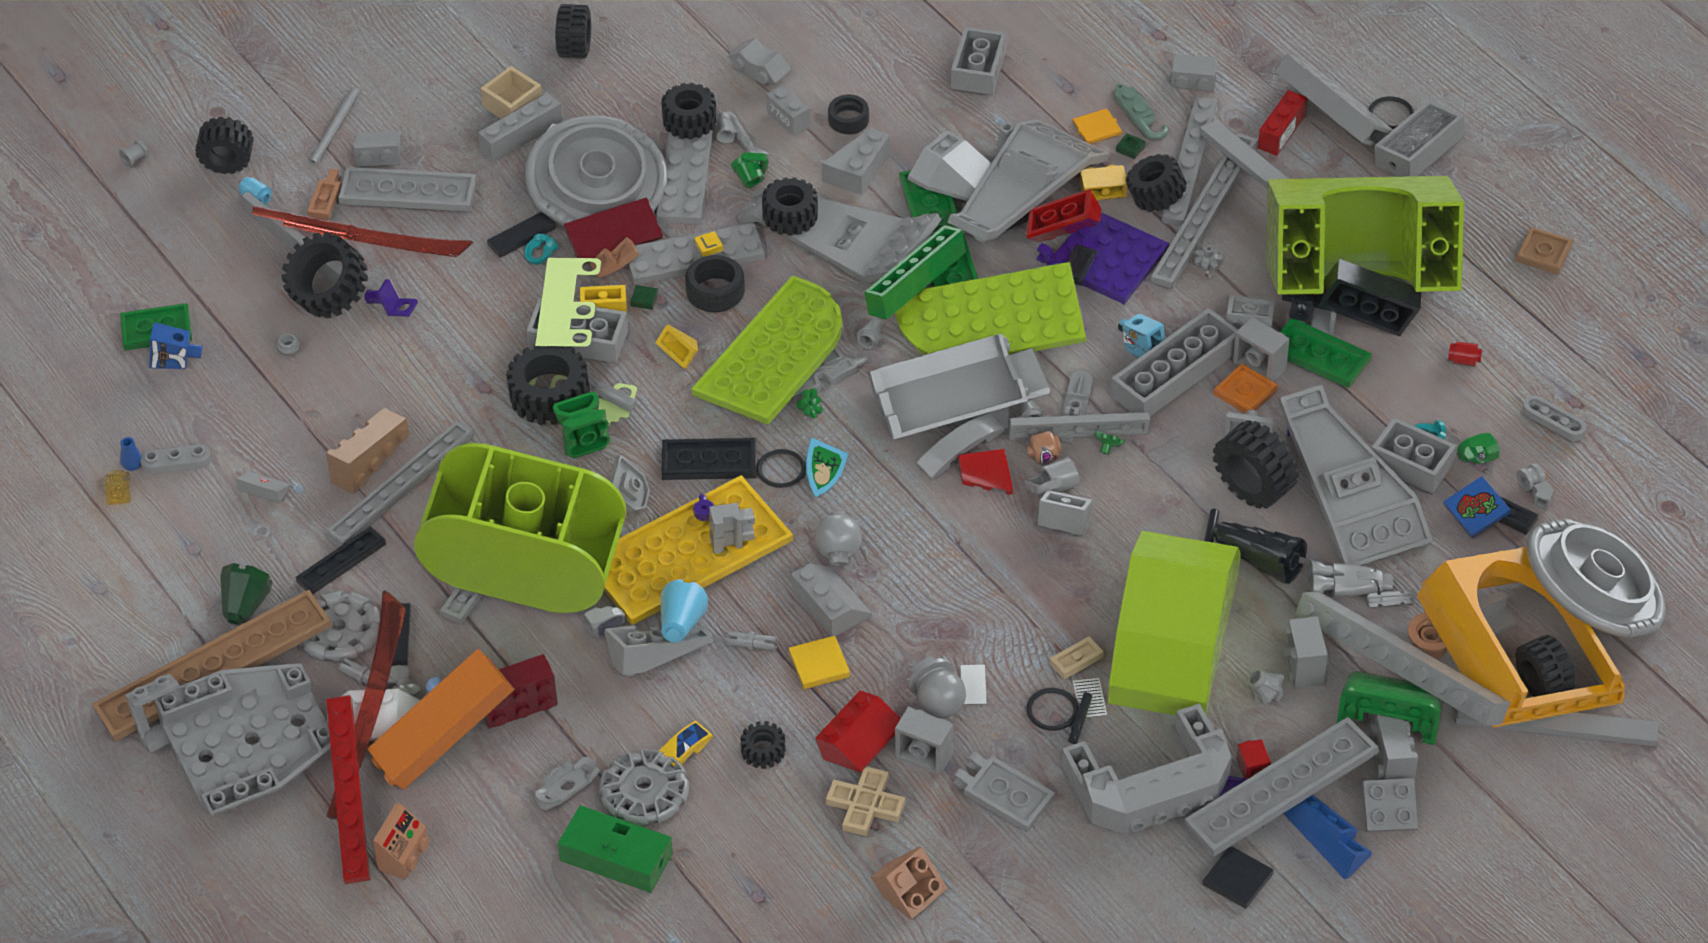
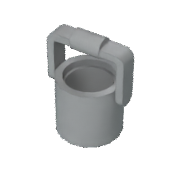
(1055, 477)

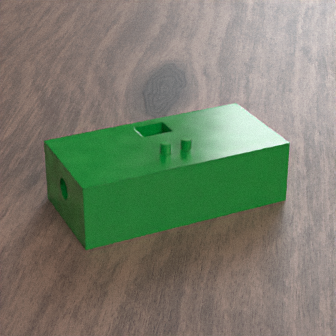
(615, 848)

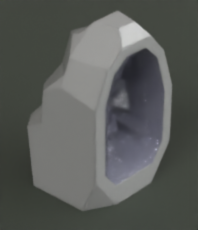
(599, 619)

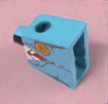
(1141, 334)

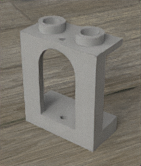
(153, 737)

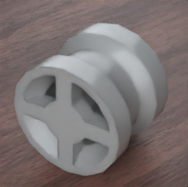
(1530, 476)

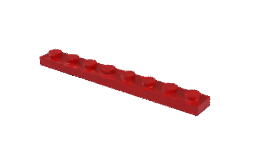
(348, 790)

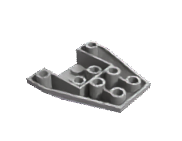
(950, 167)

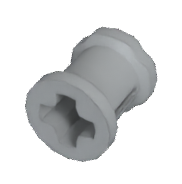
(133, 153)

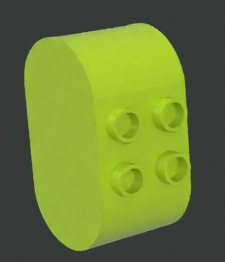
(520, 528)

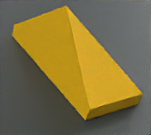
(677, 345)

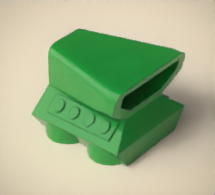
(582, 425)

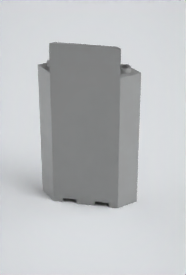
(955, 385)

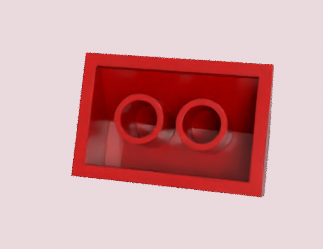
(1063, 216)
(858, 732)

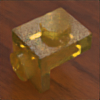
(117, 487)

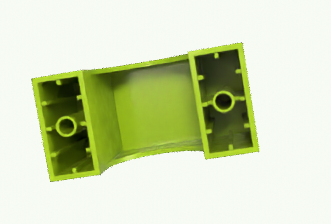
(1379, 223)

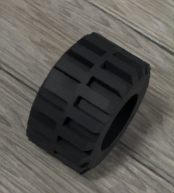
(573, 31)
(689, 110)
(224, 145)
(1156, 182)
(790, 206)
(1545, 666)

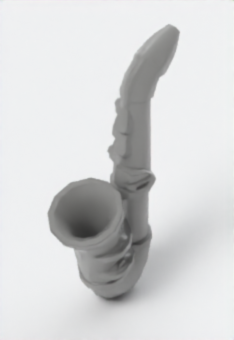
(729, 127)

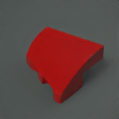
(986, 470)

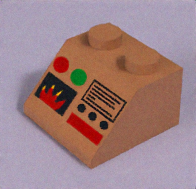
(400, 842)

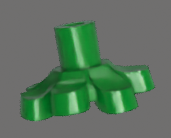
(810, 402)
(1108, 442)

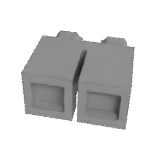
(730, 526)

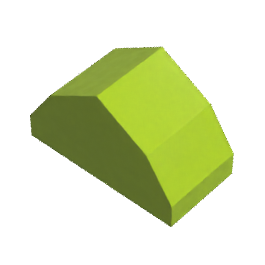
(1172, 622)

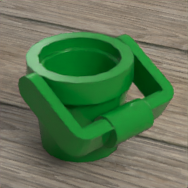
(749, 169)

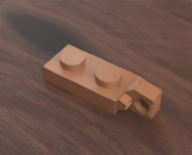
(325, 196)

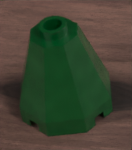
(242, 591)

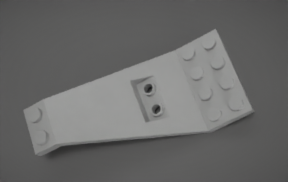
(1024, 174)
(855, 237)
(1367, 516)

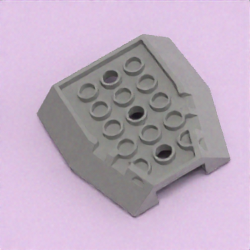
(227, 708)

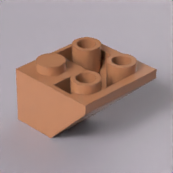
(909, 882)

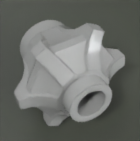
(1266, 686)

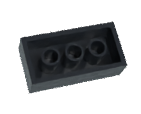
(1369, 297)

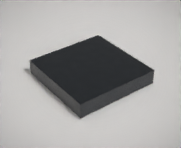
(1238, 877)

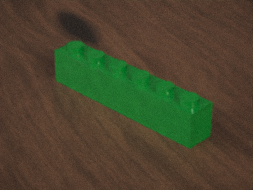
(915, 272)

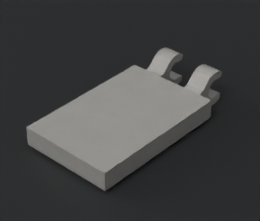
(1004, 790)

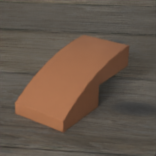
(616, 259)

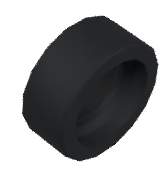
(851, 125)

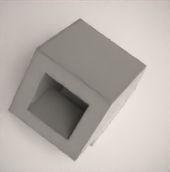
(1543, 494)

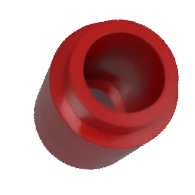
(1464, 353)

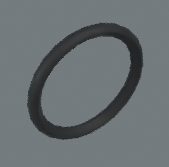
(1391, 98)
(779, 451)
(1048, 727)

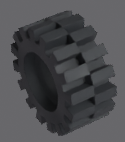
(763, 733)

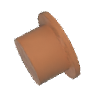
(1425, 637)

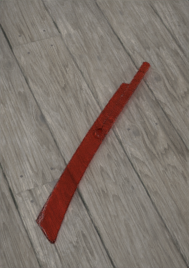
(442, 247)
(388, 635)

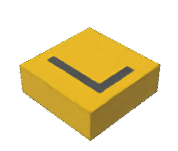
(708, 244)

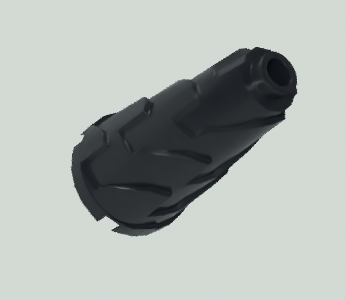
(1269, 551)

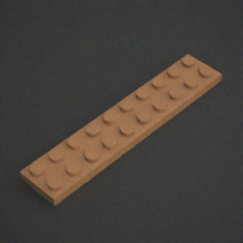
(239, 648)

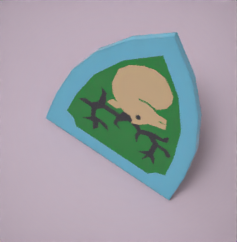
(823, 466)

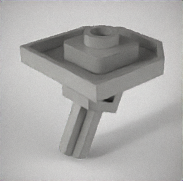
(630, 483)

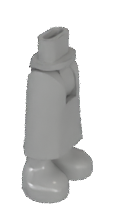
(1347, 579)

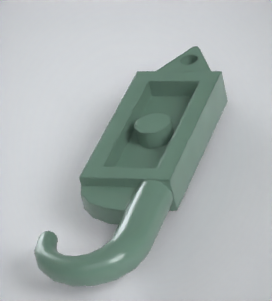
(1137, 111)

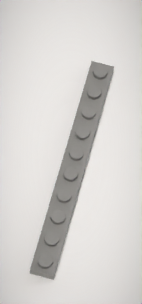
(1199, 219)

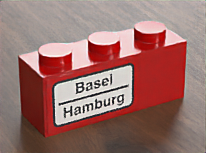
(1282, 122)

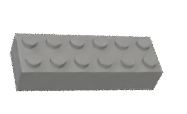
(1175, 364)

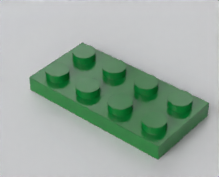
(1324, 353)

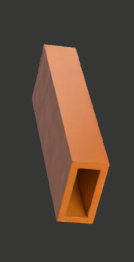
(439, 720)

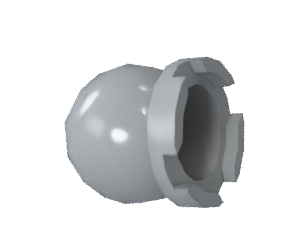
(937, 687)

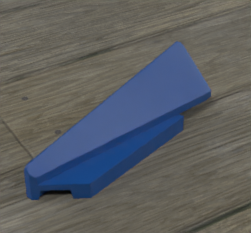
(1329, 835)

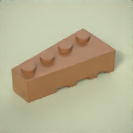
(366, 450)

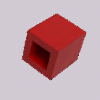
(1252, 757)

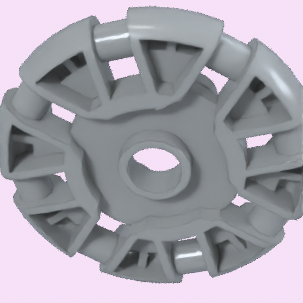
(354, 624)
(644, 799)

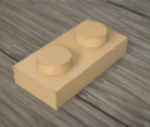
(1076, 657)

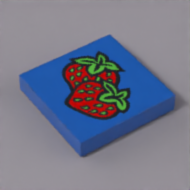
(1477, 507)

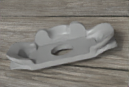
(579, 773)

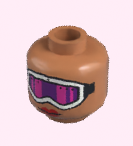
(1044, 447)

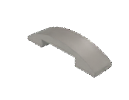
(958, 442)

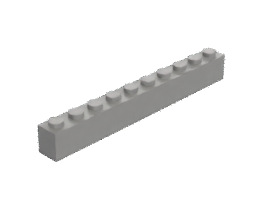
(1404, 659)

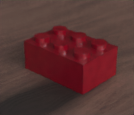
(533, 691)

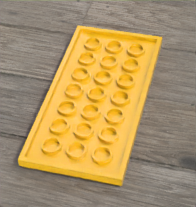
(682, 549)

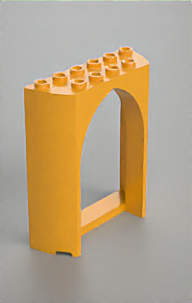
(1454, 610)

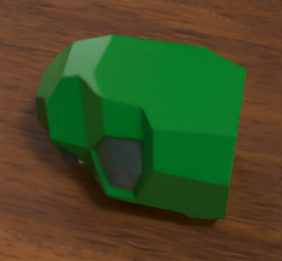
(1479, 449)

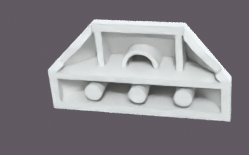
(393, 707)

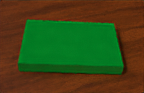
(138, 324)

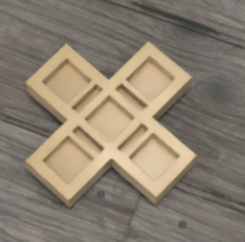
(865, 801)

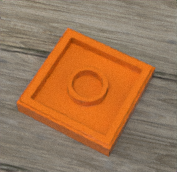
(1245, 389)

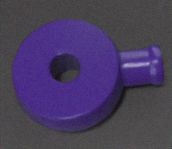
(701, 508)

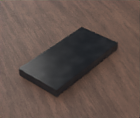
(708, 458)

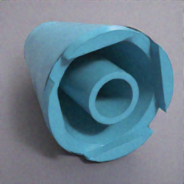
(681, 608)

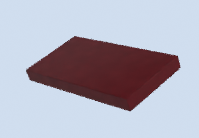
(611, 227)

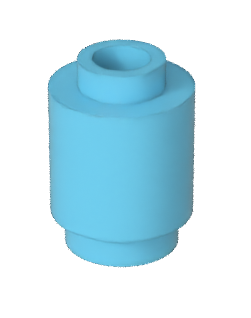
(256, 188)

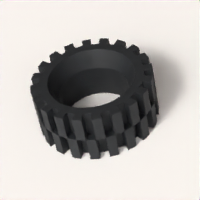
(309, 259)
(539, 402)
(1255, 464)

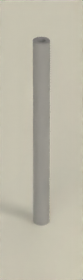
(334, 126)

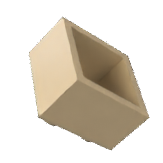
(509, 92)

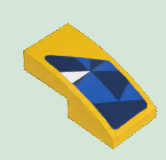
(686, 741)

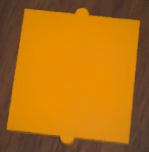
(1097, 126)

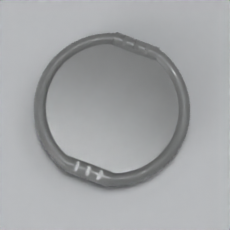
(593, 167)
(1596, 578)

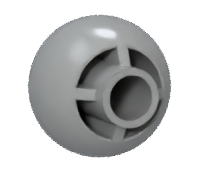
(838, 538)

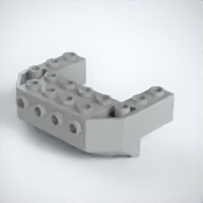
(1157, 793)

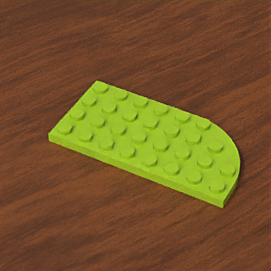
(1027, 306)
(774, 352)

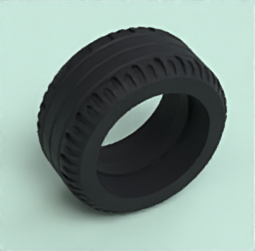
(715, 299)

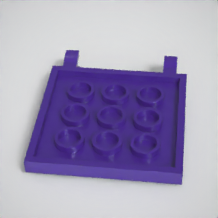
(1122, 257)

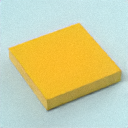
(819, 662)

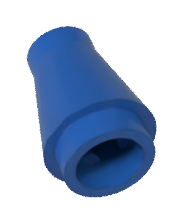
(130, 454)

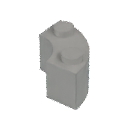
(759, 62)

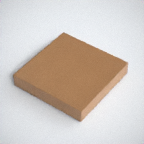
(1544, 250)

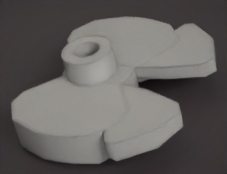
(399, 675)

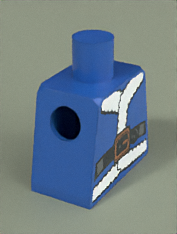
(171, 347)

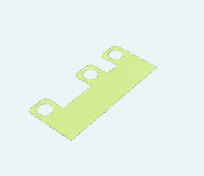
(558, 304)

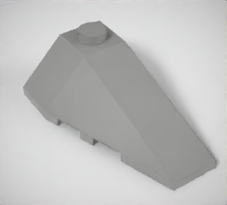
(644, 650)

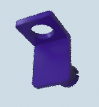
(389, 299)

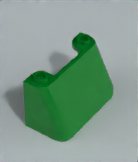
(1391, 699)

